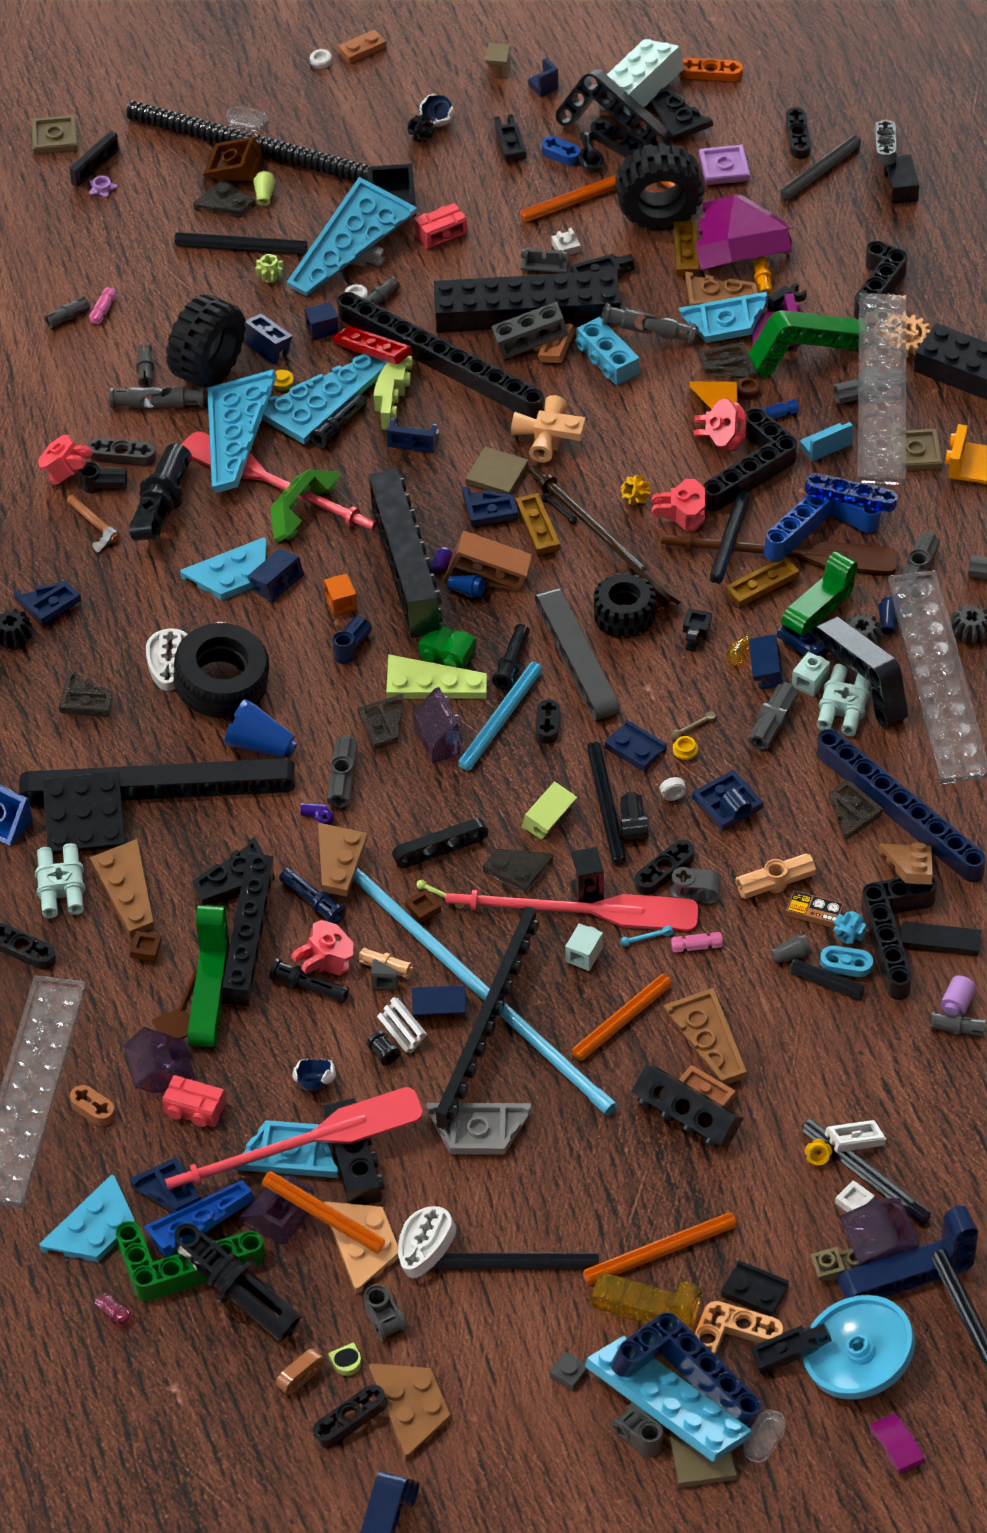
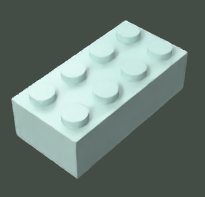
(647, 70)

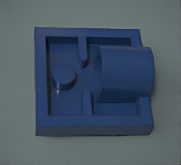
(727, 800)

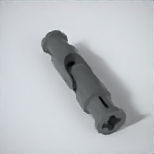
(664, 327)
(161, 397)

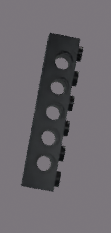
(248, 929)

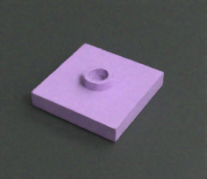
(724, 164)

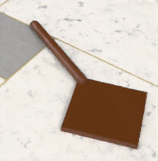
(176, 1022)

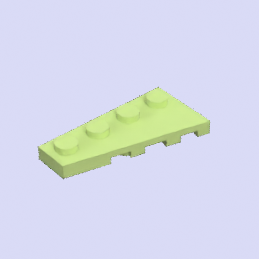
(418, 679)

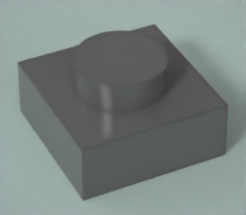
(568, 1371)

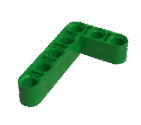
(800, 328)
(212, 961)
(186, 1275)

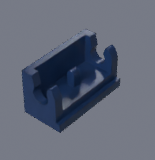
(267, 338)
(412, 437)
(276, 574)
(766, 661)
(438, 1000)

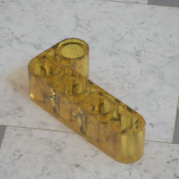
(645, 1302)

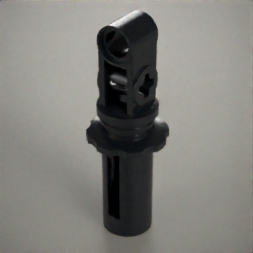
(160, 493)
(229, 1277)

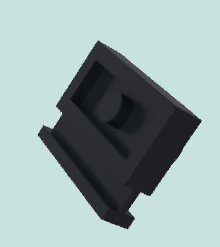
(755, 1288)

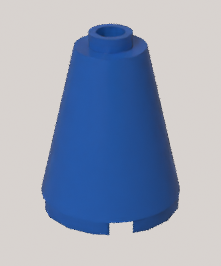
(259, 732)

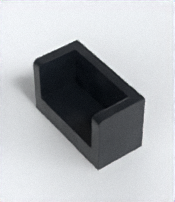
(903, 180)
(589, 875)

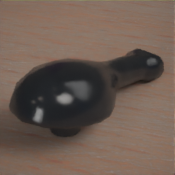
(589, 157)

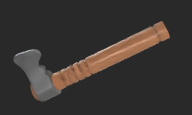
(110, 535)

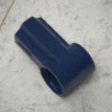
(349, 639)

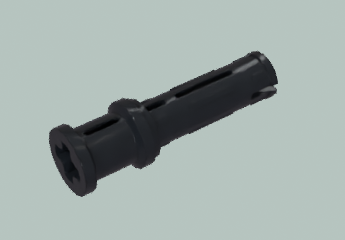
(325, 430)
(509, 664)
(297, 977)

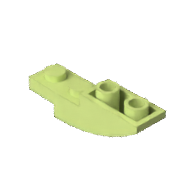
(389, 387)

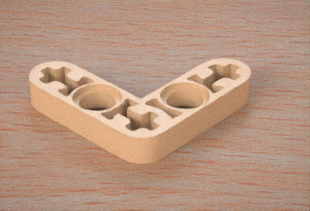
(727, 1324)

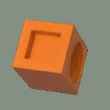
(340, 594)

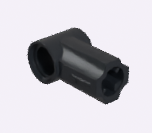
(95, 477)
(633, 822)

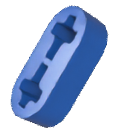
(560, 150)

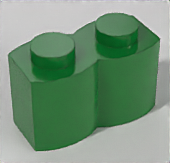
(447, 647)

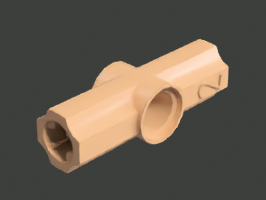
(775, 876)

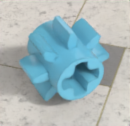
(850, 927)

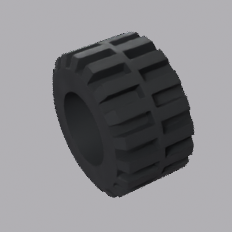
(620, 591)

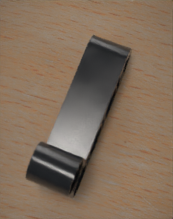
(888, 269)

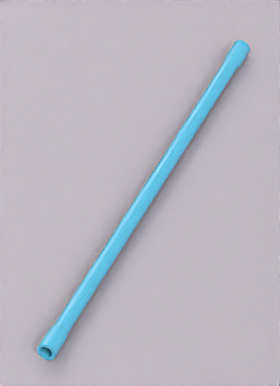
(595, 1095)

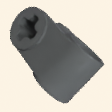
(698, 884)
(385, 1316)
(635, 1427)

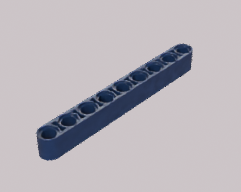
(901, 805)

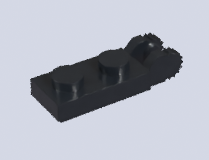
(510, 139)

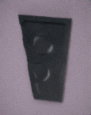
(677, 115)
(226, 878)

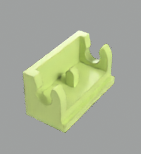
(548, 810)

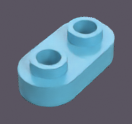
(847, 961)

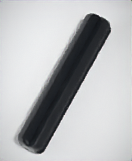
(827, 979)

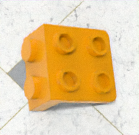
(966, 460)

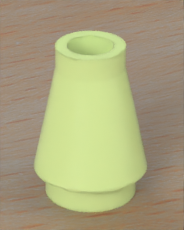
(264, 186)

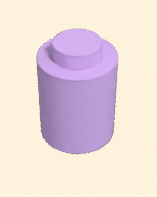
(958, 996)

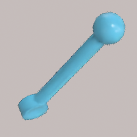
(666, 931)

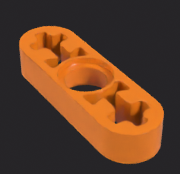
(731, 69)

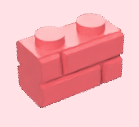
(440, 225)
(194, 1101)

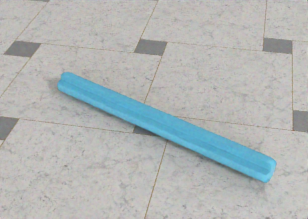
(500, 716)

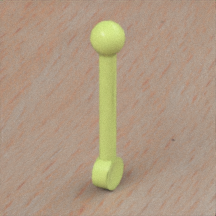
(421, 884)

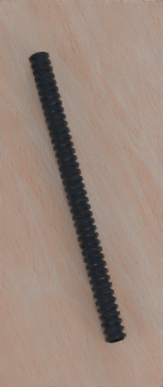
(270, 147)

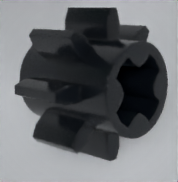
(420, 128)

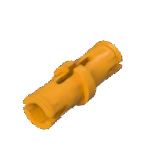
(762, 275)

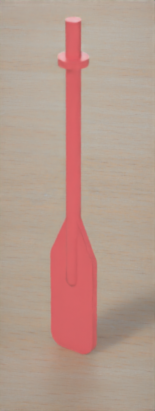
(199, 446)
(621, 910)
(343, 1126)

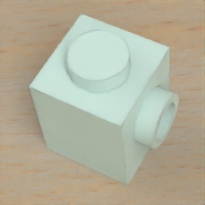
(810, 674)
(584, 946)

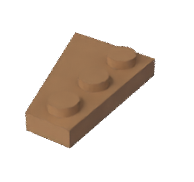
(708, 290)
(339, 857)
(911, 861)

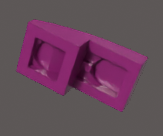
(898, 1443)

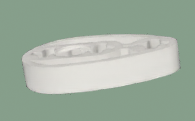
(157, 656)
(416, 1252)

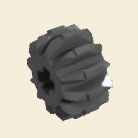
(969, 623)
(866, 626)

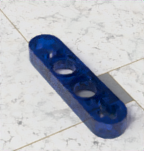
(885, 499)

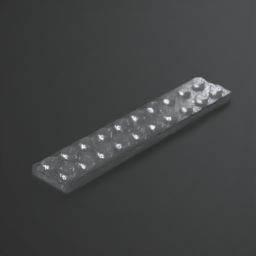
(882, 389)
(938, 677)
(33, 1079)

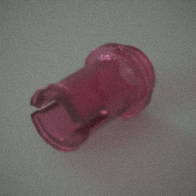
(117, 1312)

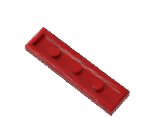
(372, 345)

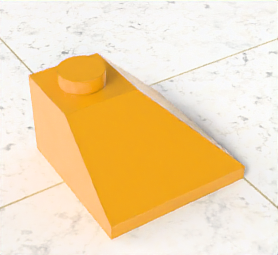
(713, 391)

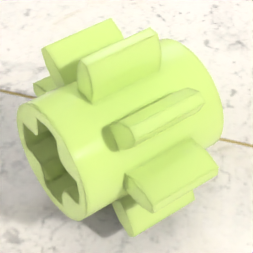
(269, 268)

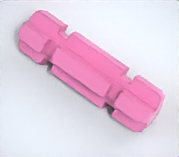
(102, 305)
(696, 942)

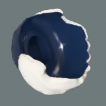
(438, 108)
(314, 1074)

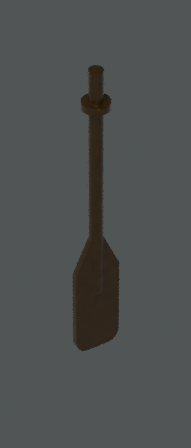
(548, 483)

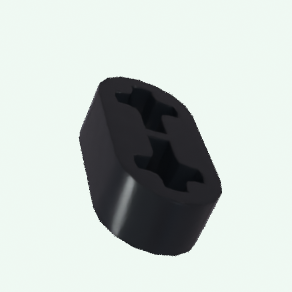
(552, 721)

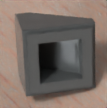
(383, 976)

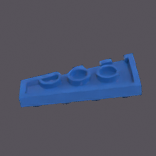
(203, 1214)

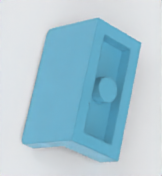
(827, 441)

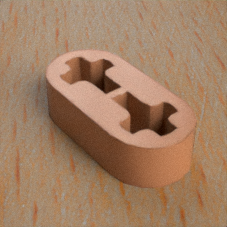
(89, 1108)
(300, 1371)

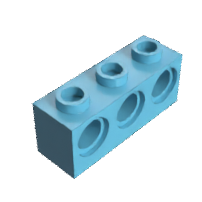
(607, 351)

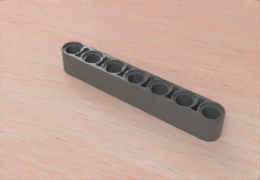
(577, 654)

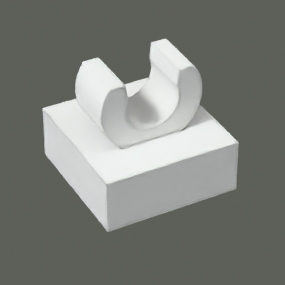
(566, 241)

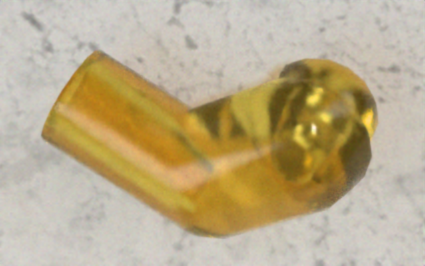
(735, 649)

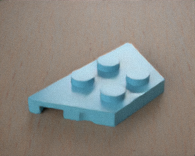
(725, 317)
(228, 572)
(305, 1160)
(92, 1225)

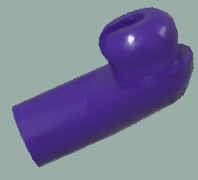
(441, 559)
(318, 811)

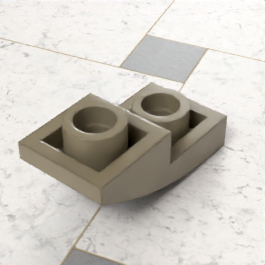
(832, 1263)

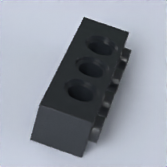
(724, 1122)
(357, 1188)

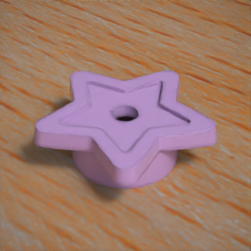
(102, 186)

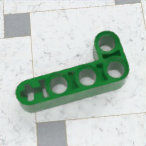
(823, 596)

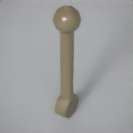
(710, 717)

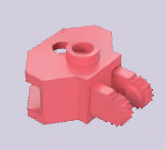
(722, 424)
(64, 460)
(683, 504)
(324, 951)

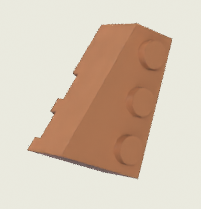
(489, 559)

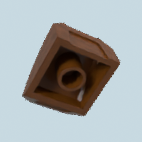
(235, 160)

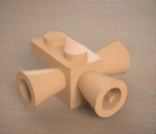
(548, 428)

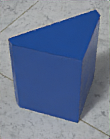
(14, 815)

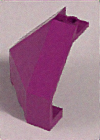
(739, 231)

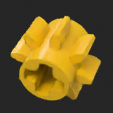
(635, 490)

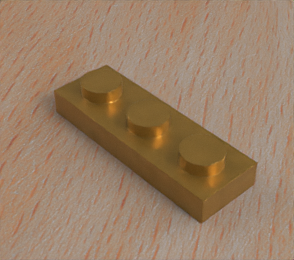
(685, 247)
(537, 524)
(762, 582)

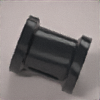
(383, 1048)

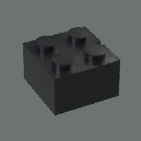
(394, 179)

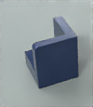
(545, 81)
(321, 320)

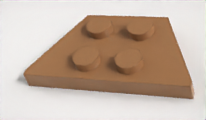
(413, 1405)

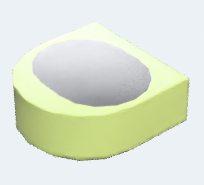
(346, 1360)

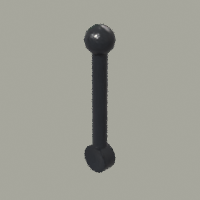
(546, 498)

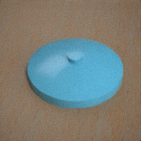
(867, 1348)

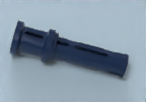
(320, 901)

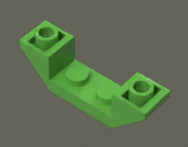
(283, 518)

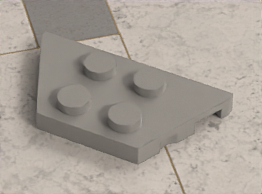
(482, 1127)

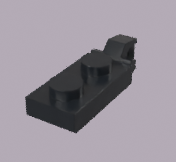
(606, 263)
(789, 1347)

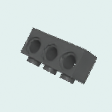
(530, 330)

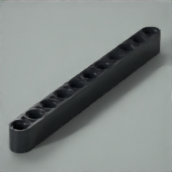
(442, 355)
(180, 779)

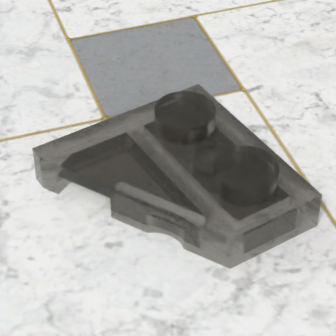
(225, 200)
(727, 361)
(84, 697)
(383, 721)
(852, 808)
(517, 867)

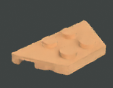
(358, 1260)

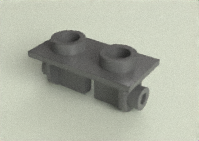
(552, 261)

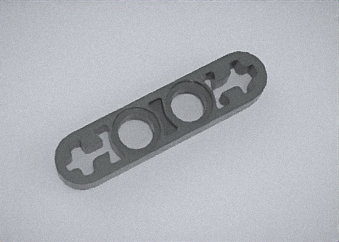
(886, 142)

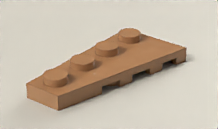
(125, 884)
(707, 1031)

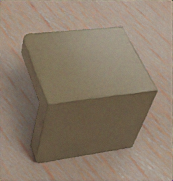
(499, 56)

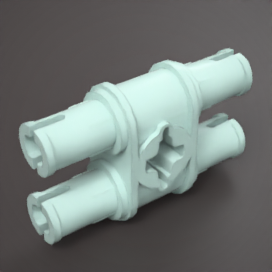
(843, 701)
(60, 880)

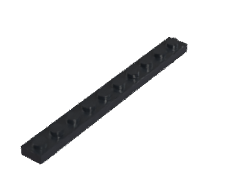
(485, 1022)

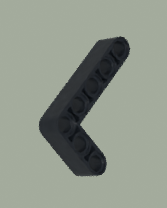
(614, 107)
(775, 455)
(871, 663)
(878, 905)

